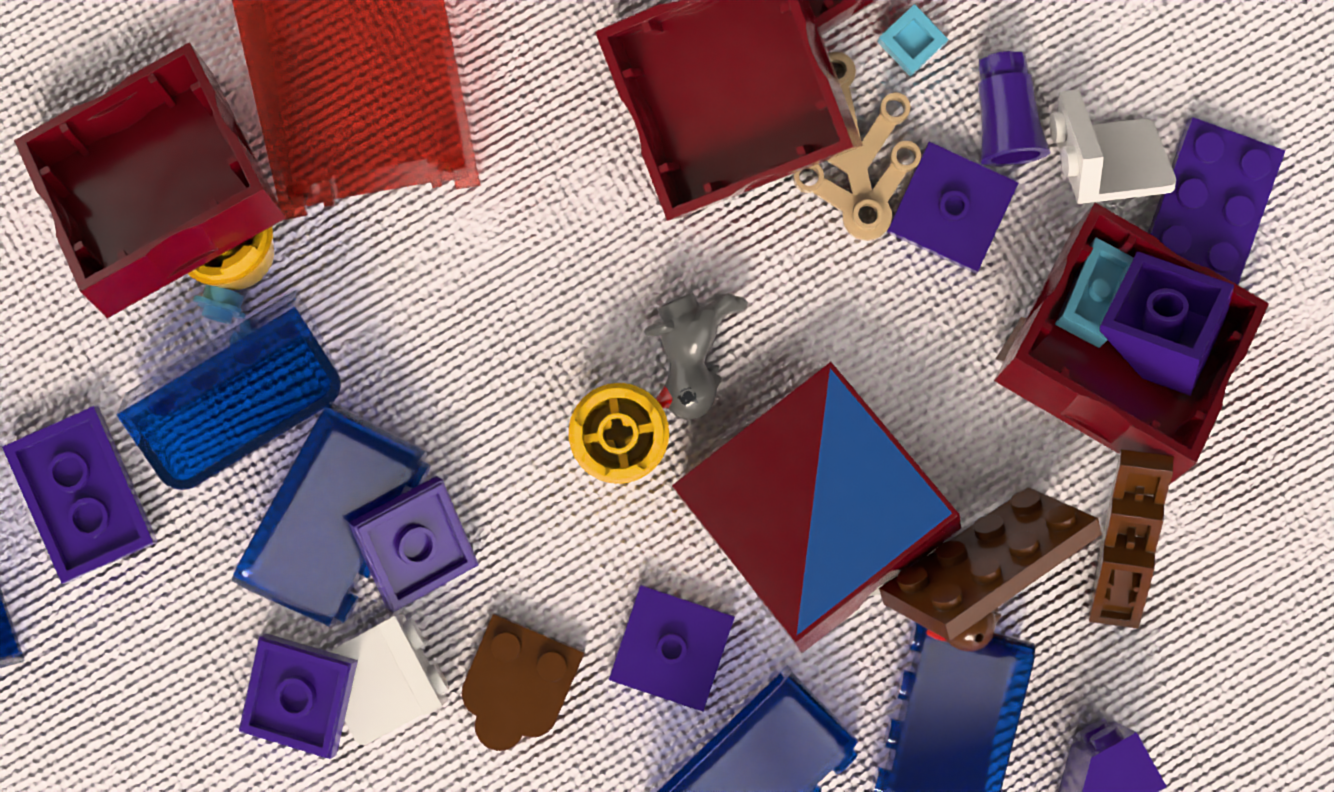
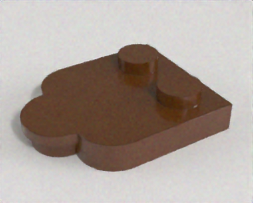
(517, 683)

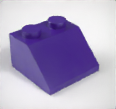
(1166, 321)
(1110, 761)

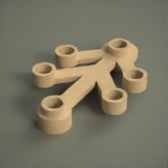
(857, 162)

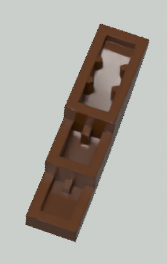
(1130, 538)

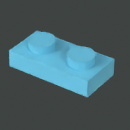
(1093, 292)

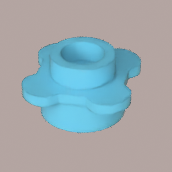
(220, 304)

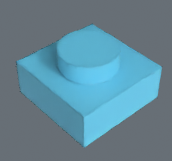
(912, 40)

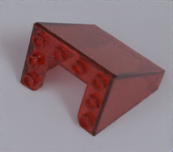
(358, 96)

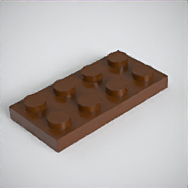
(989, 562)

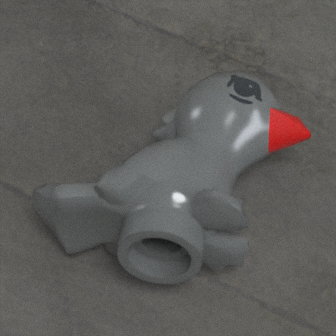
(687, 338)

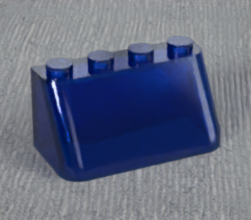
(232, 394)
(304, 544)
(956, 716)
(773, 744)

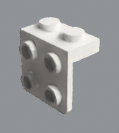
(1111, 157)
(390, 679)

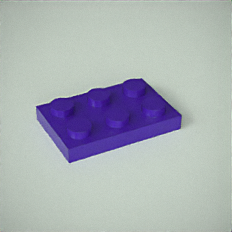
(1216, 197)
(80, 494)

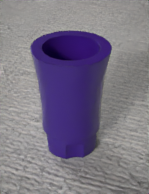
(1009, 112)

